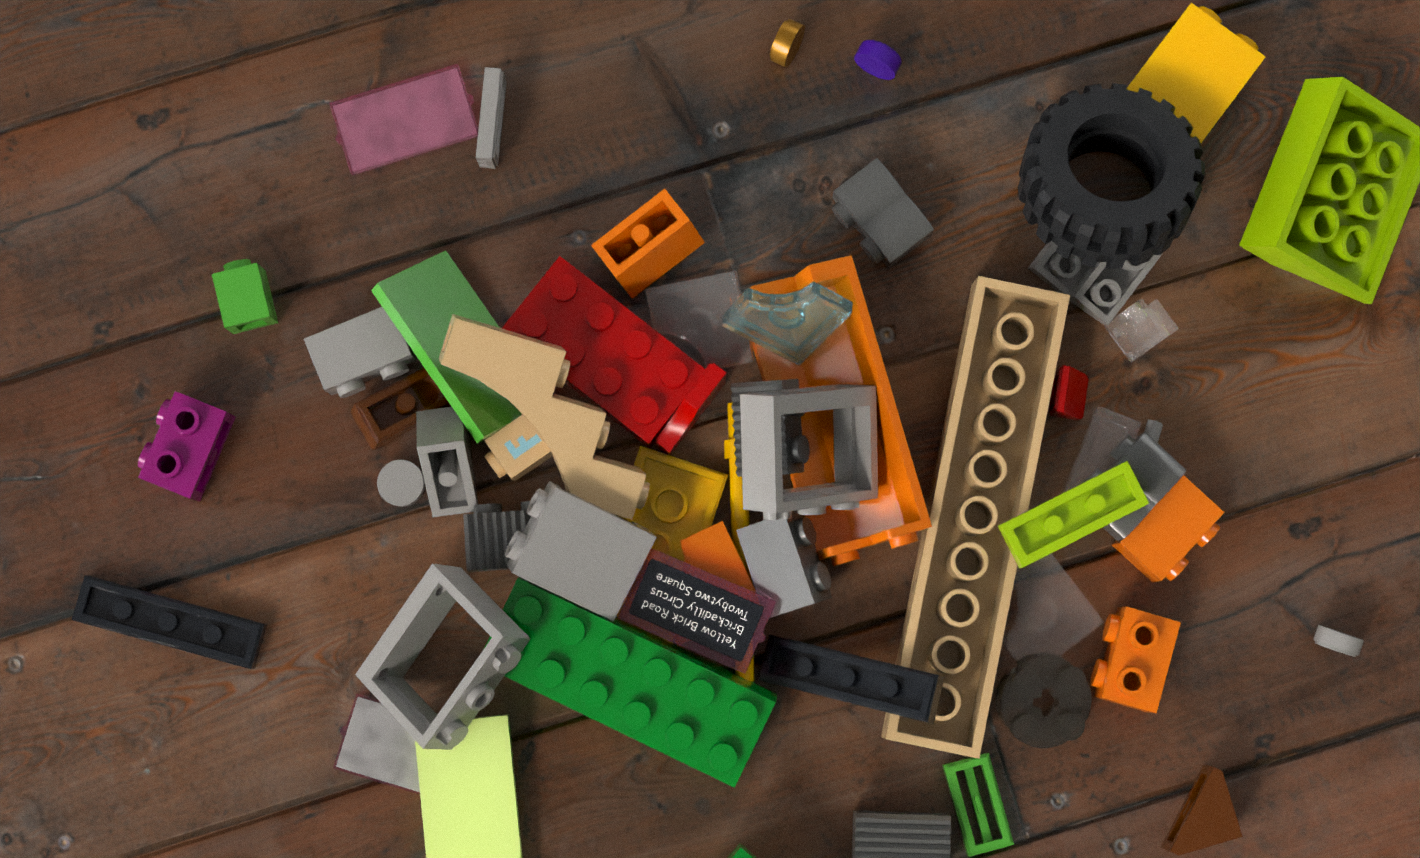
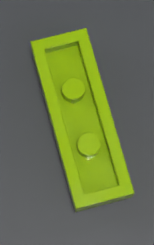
(1073, 514)

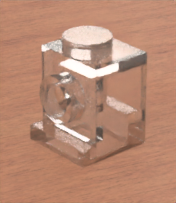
(1141, 328)

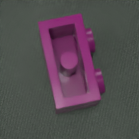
(185, 446)

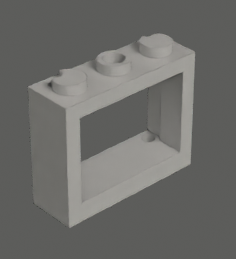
(854, 449)
(409, 634)

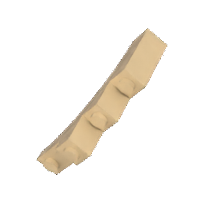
(527, 375)

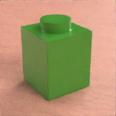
(244, 296)

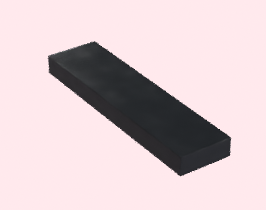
(169, 622)
(852, 678)

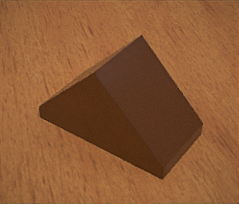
(1205, 816)

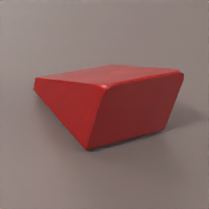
(1068, 393)

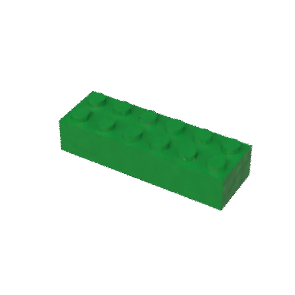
(638, 683)

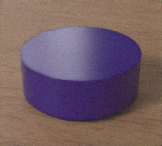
(878, 59)

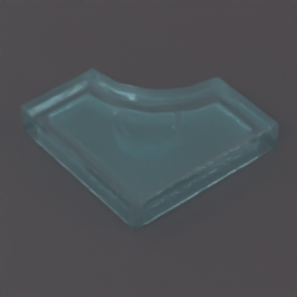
(789, 322)

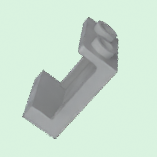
(579, 550)

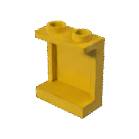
(1199, 68)

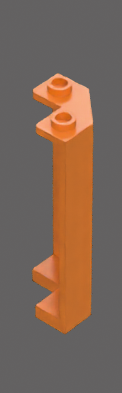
(854, 358)

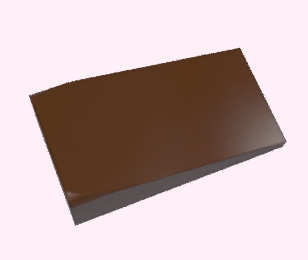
(393, 409)

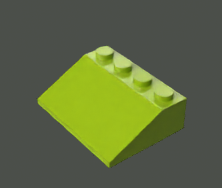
(1337, 189)

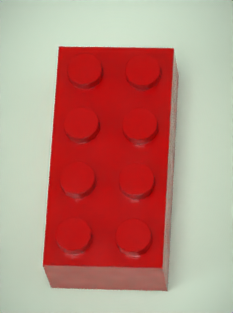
(611, 351)

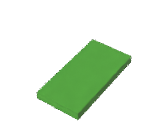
(421, 308)

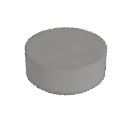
(401, 483)
(1338, 641)

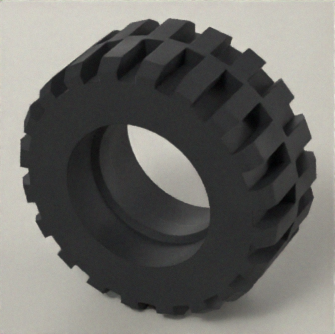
(1119, 124)

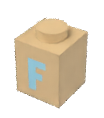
(516, 449)

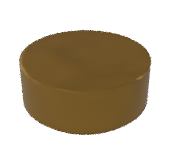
(787, 42)

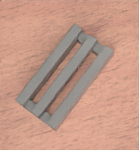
(491, 118)

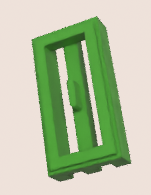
(967, 766)

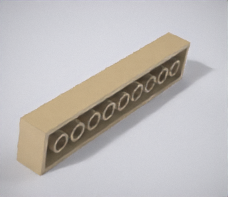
(978, 482)

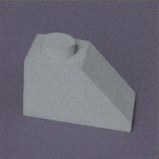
(446, 462)

